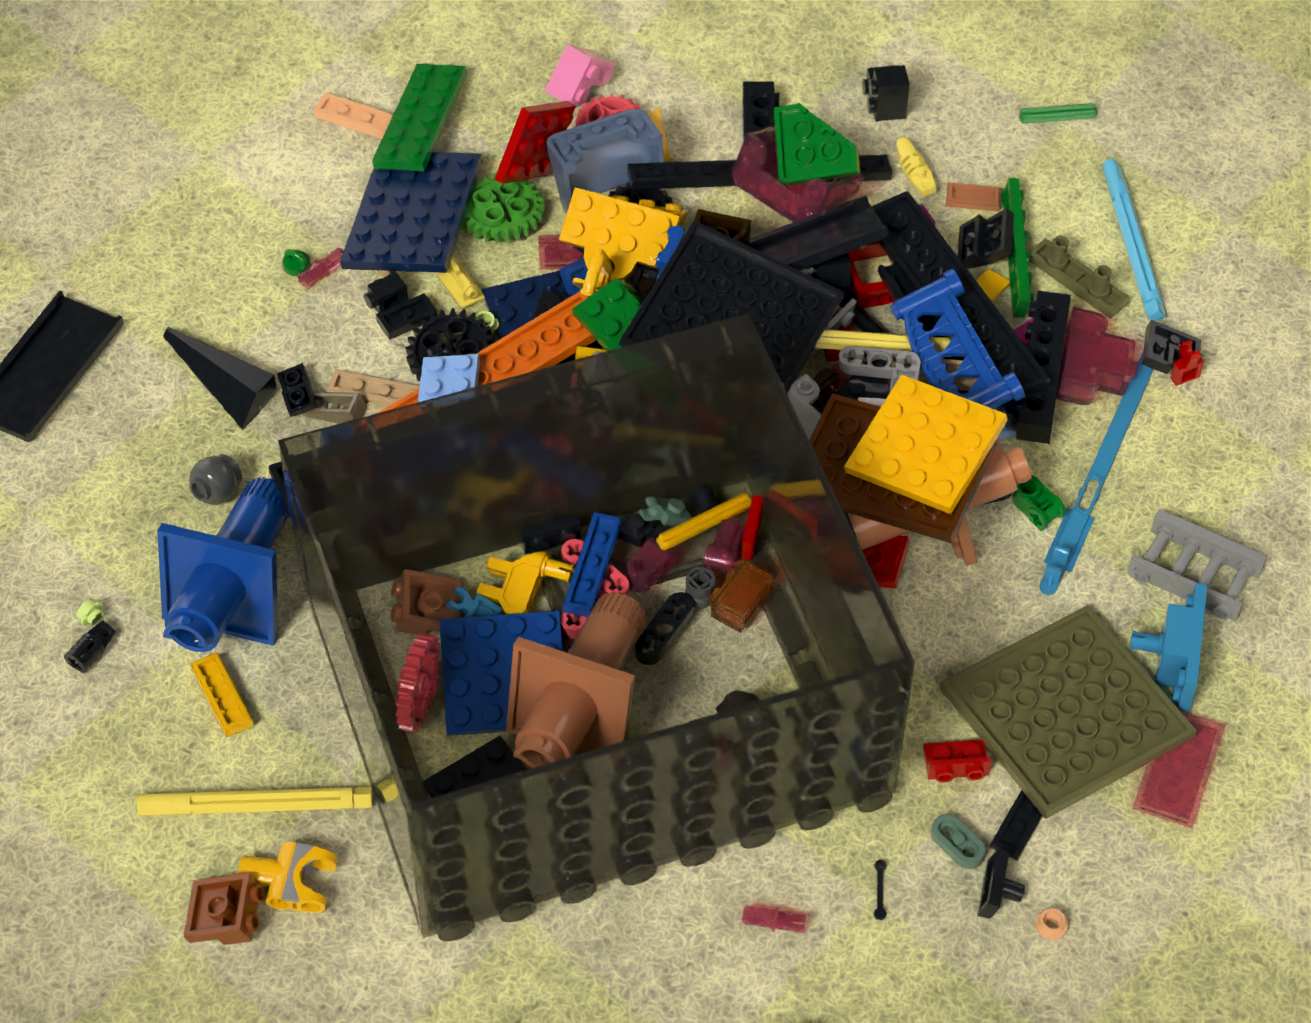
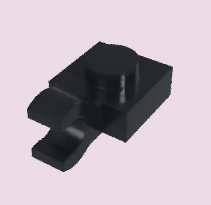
(638, 531)

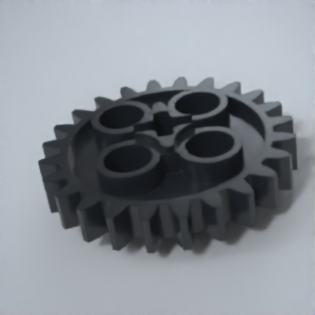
(473, 339)

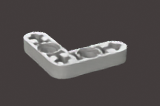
(887, 371)

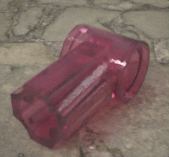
(723, 552)

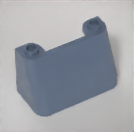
(598, 152)

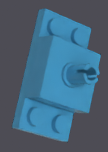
(1178, 647)

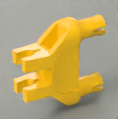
(522, 580)

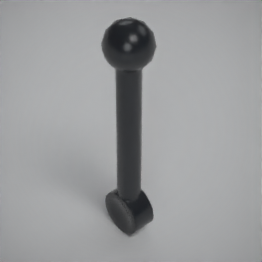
(880, 913)

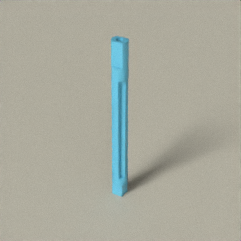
(1134, 240)

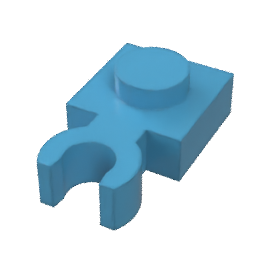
(473, 607)

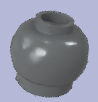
(215, 479)

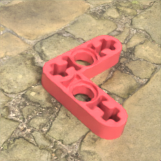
(615, 577)

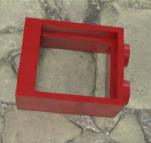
(868, 294)

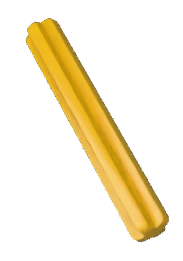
(703, 521)

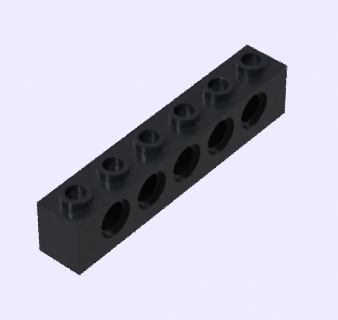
(1046, 345)

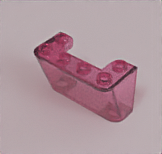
(758, 175)

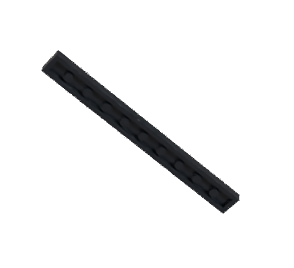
(719, 173)

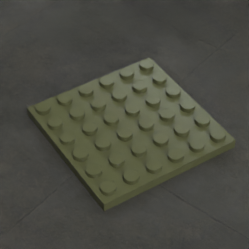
(1067, 711)

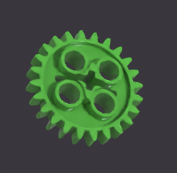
(519, 200)

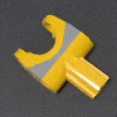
(285, 876)

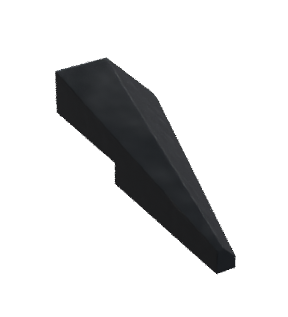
(230, 380)

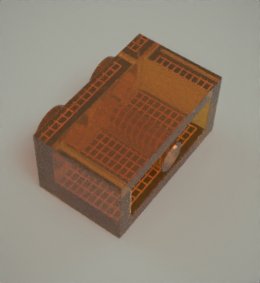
(741, 595)

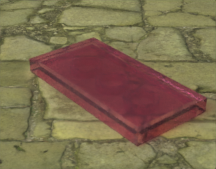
(1177, 780)

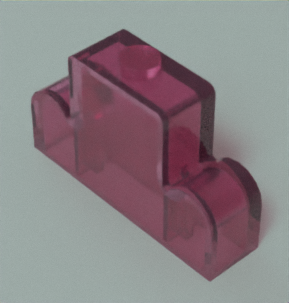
(1093, 359)

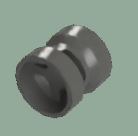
(700, 586)

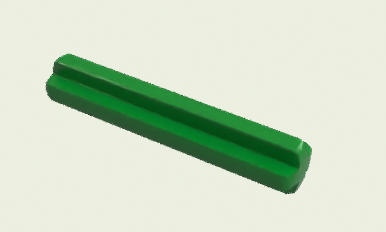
(1057, 113)

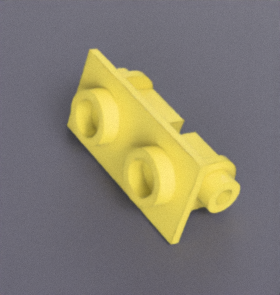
(460, 284)

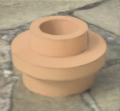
(1055, 916)

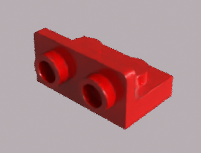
(956, 760)

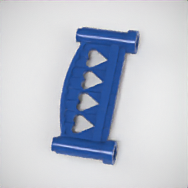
(940, 299)

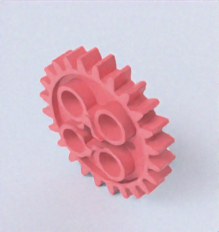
(418, 682)

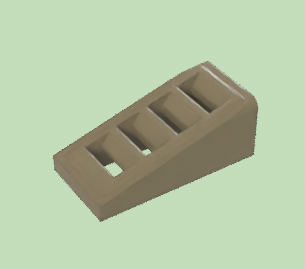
(353, 407)

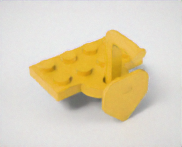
(614, 234)

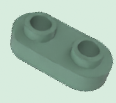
(960, 841)

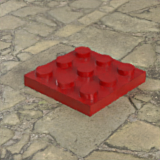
(527, 150)

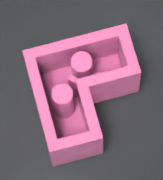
(577, 72)

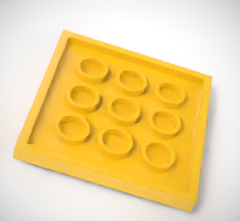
(926, 444)

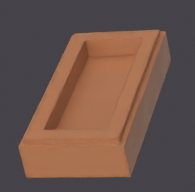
(973, 197)

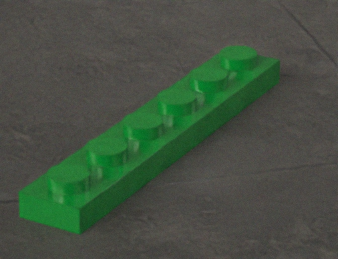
(1019, 259)

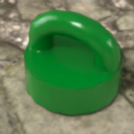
(295, 262)

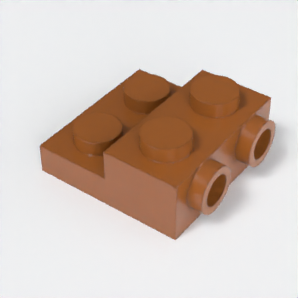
(224, 909)

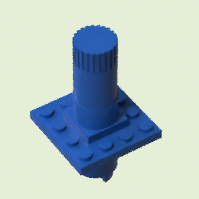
(225, 578)

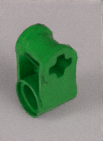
(1040, 504)

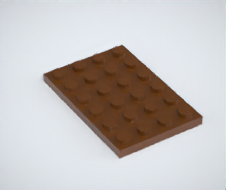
(834, 441)

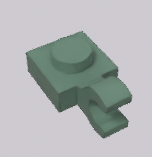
(669, 511)

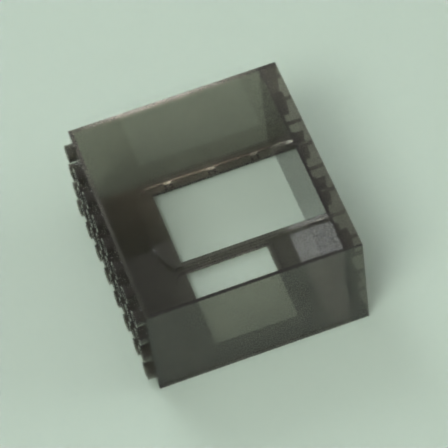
(583, 440)

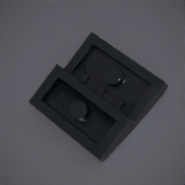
(986, 240)

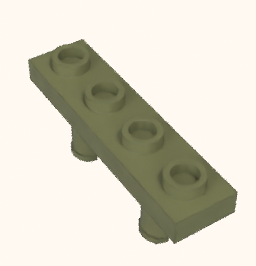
(1078, 278)

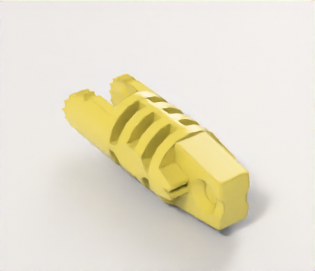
(915, 167)

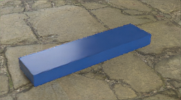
(592, 564)

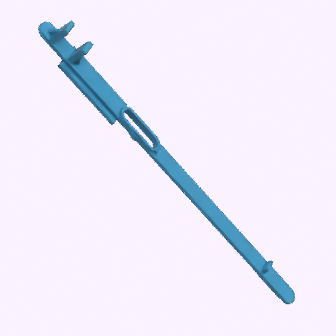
(1078, 522)

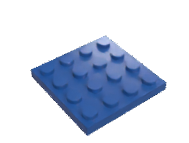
(479, 666)

